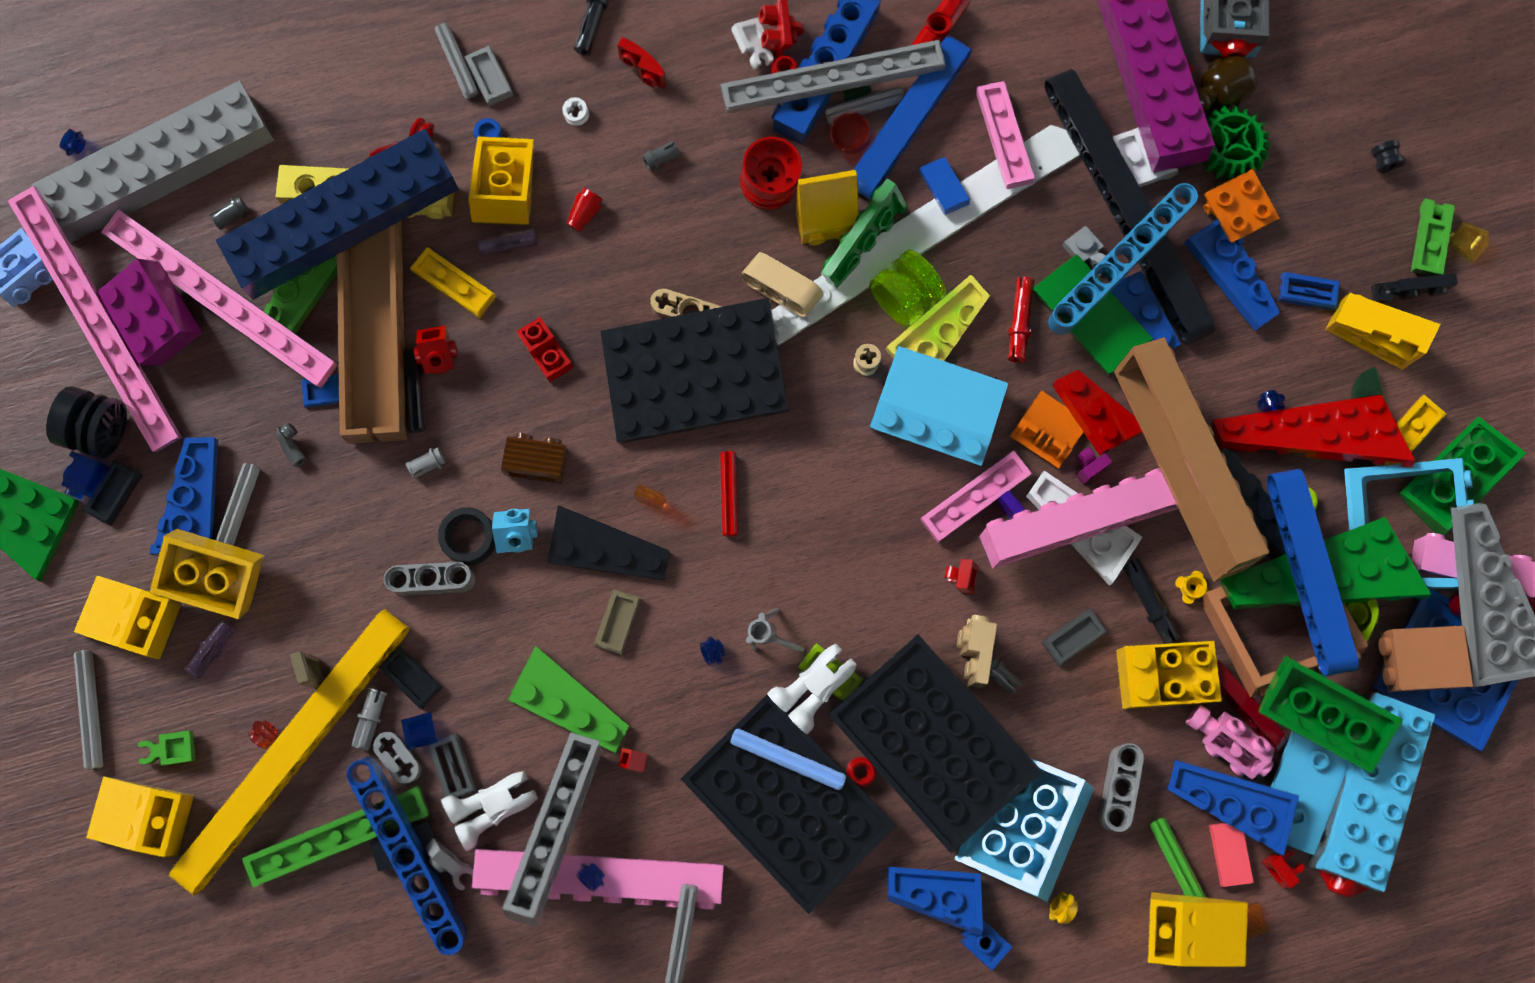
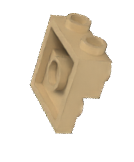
(977, 643)

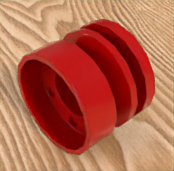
(771, 158)

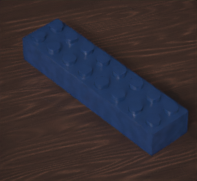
(337, 214)

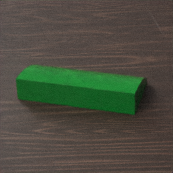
(1106, 330)
(1484, 453)
(1329, 714)

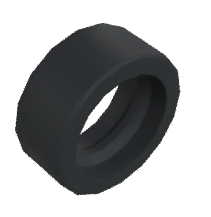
(451, 520)

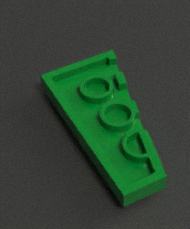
(862, 237)

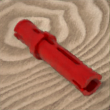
(1020, 331)

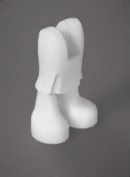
(816, 679)
(496, 804)

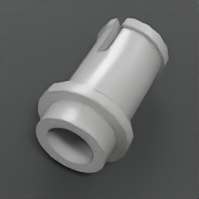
(426, 463)

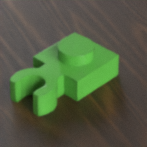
(172, 749)

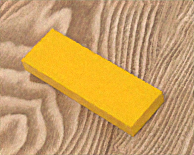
(453, 282)
(1418, 423)

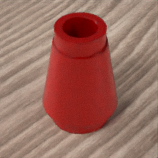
(583, 209)

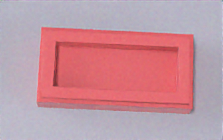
(1230, 855)

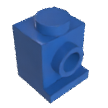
(994, 953)

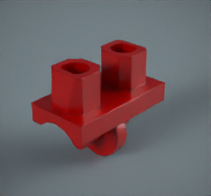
(783, 27)

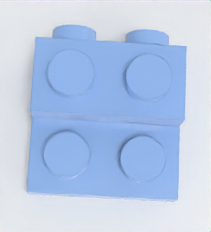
(20, 269)

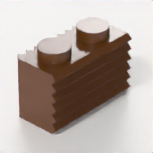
(534, 458)

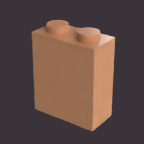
(1425, 659)

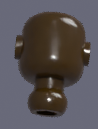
(1227, 83)

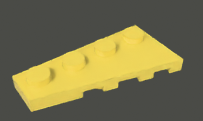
(945, 323)

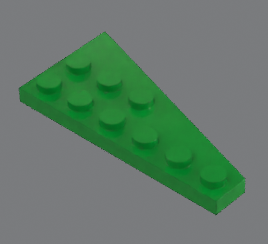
(32, 522)
(1364, 561)

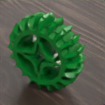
(1243, 156)

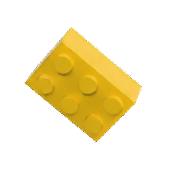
(206, 573)

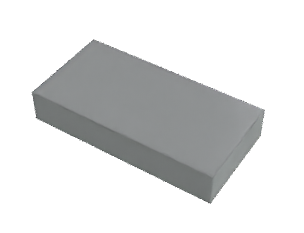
(489, 76)

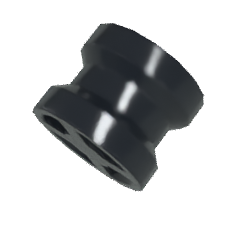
(1388, 156)

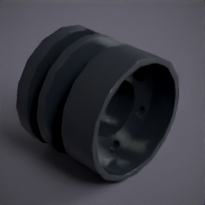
(86, 422)

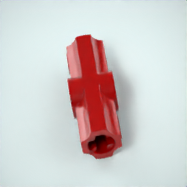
(944, 17)

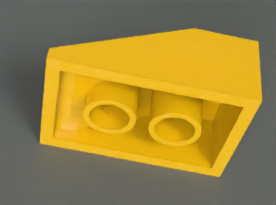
(502, 180)
(826, 206)

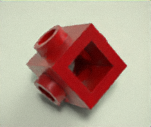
(435, 350)

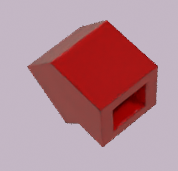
(633, 760)

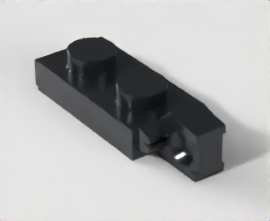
(1412, 287)

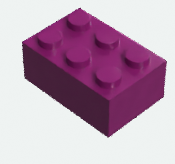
(149, 312)

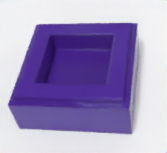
(1009, 504)

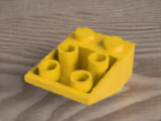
(128, 617)
(1168, 674)
(140, 817)
(1197, 931)

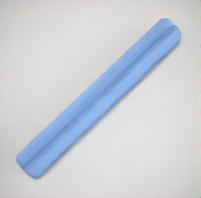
(788, 759)

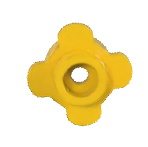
(1184, 583)
(1063, 908)

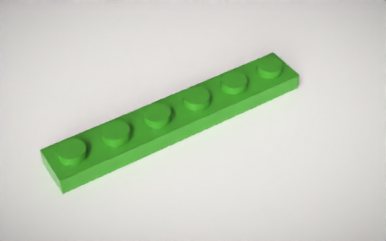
(326, 840)

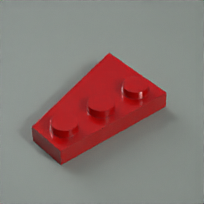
(1096, 412)

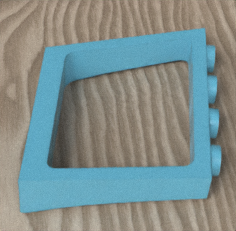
(1357, 502)

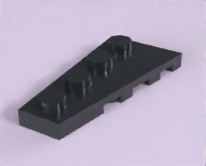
(599, 547)

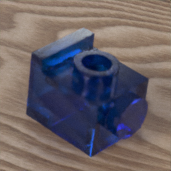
(82, 476)

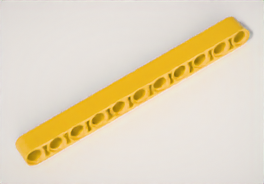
(288, 753)

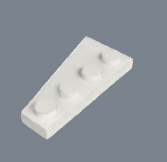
(1104, 552)

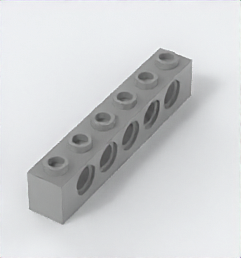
(552, 830)

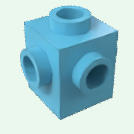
(514, 530)

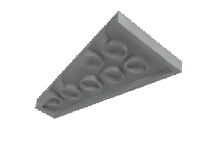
(1492, 601)

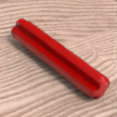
(729, 494)

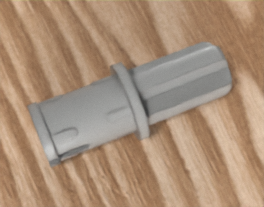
(368, 719)

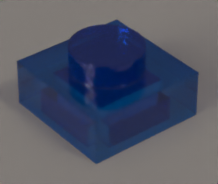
(419, 731)

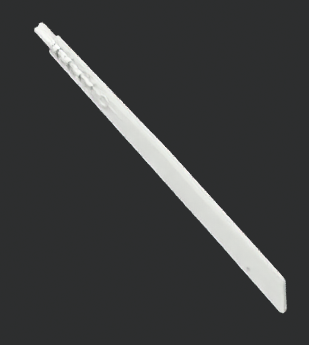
(929, 226)

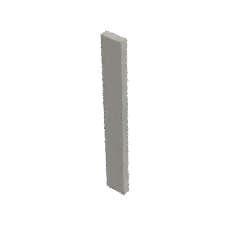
(832, 76)

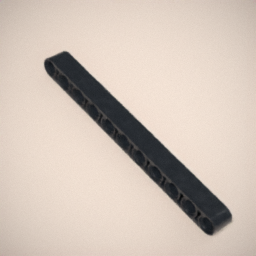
(1127, 204)

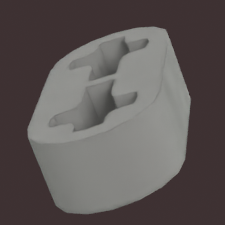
(391, 762)

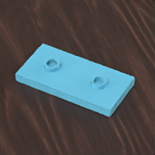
(1316, 778)

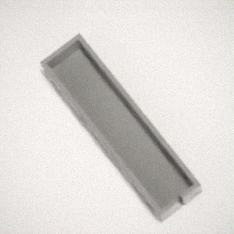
(154, 161)

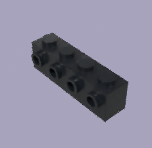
(1259, 503)

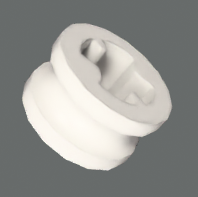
(582, 115)

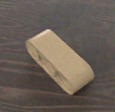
(782, 284)

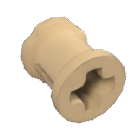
(872, 353)

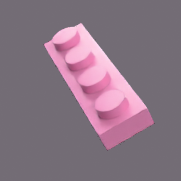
(1005, 135)
(975, 496)

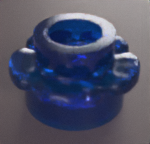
(72, 142)
(1271, 401)
(712, 651)
(591, 876)

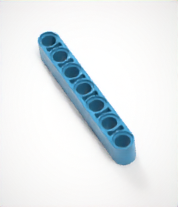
(1130, 248)

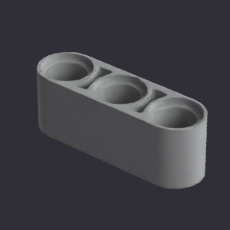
(415, 579)
(1131, 776)

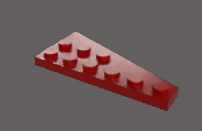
(1323, 431)

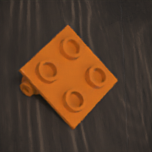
(1240, 206)
(1048, 430)

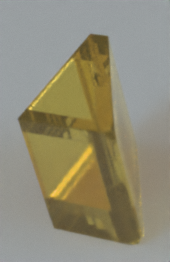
(1469, 241)

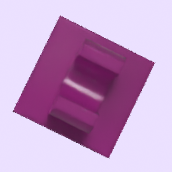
(1091, 465)

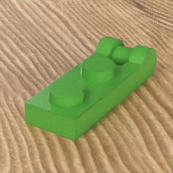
(1432, 238)

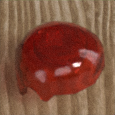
(850, 133)

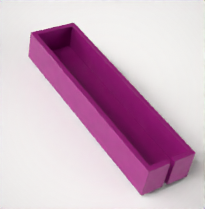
(1157, 82)

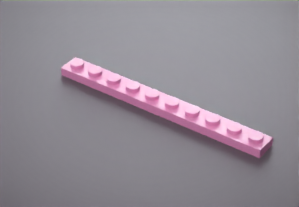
(221, 299)
(94, 319)

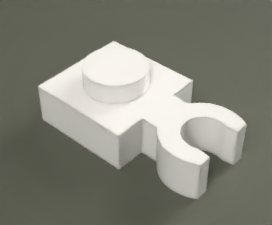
(749, 40)

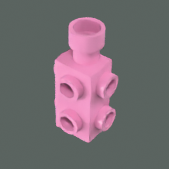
(1233, 741)

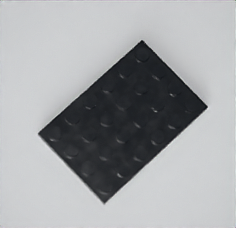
(694, 371)
(935, 743)
(787, 821)

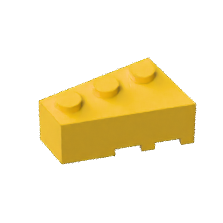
(1382, 330)

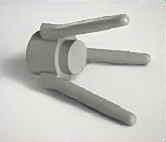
(764, 632)

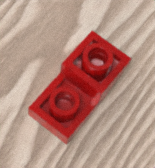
(648, 68)
(544, 349)

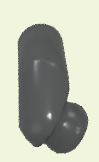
(291, 450)

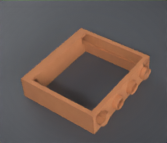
(1214, 604)

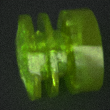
(907, 288)

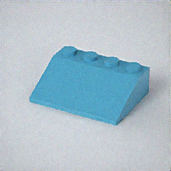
(939, 405)
(1031, 833)

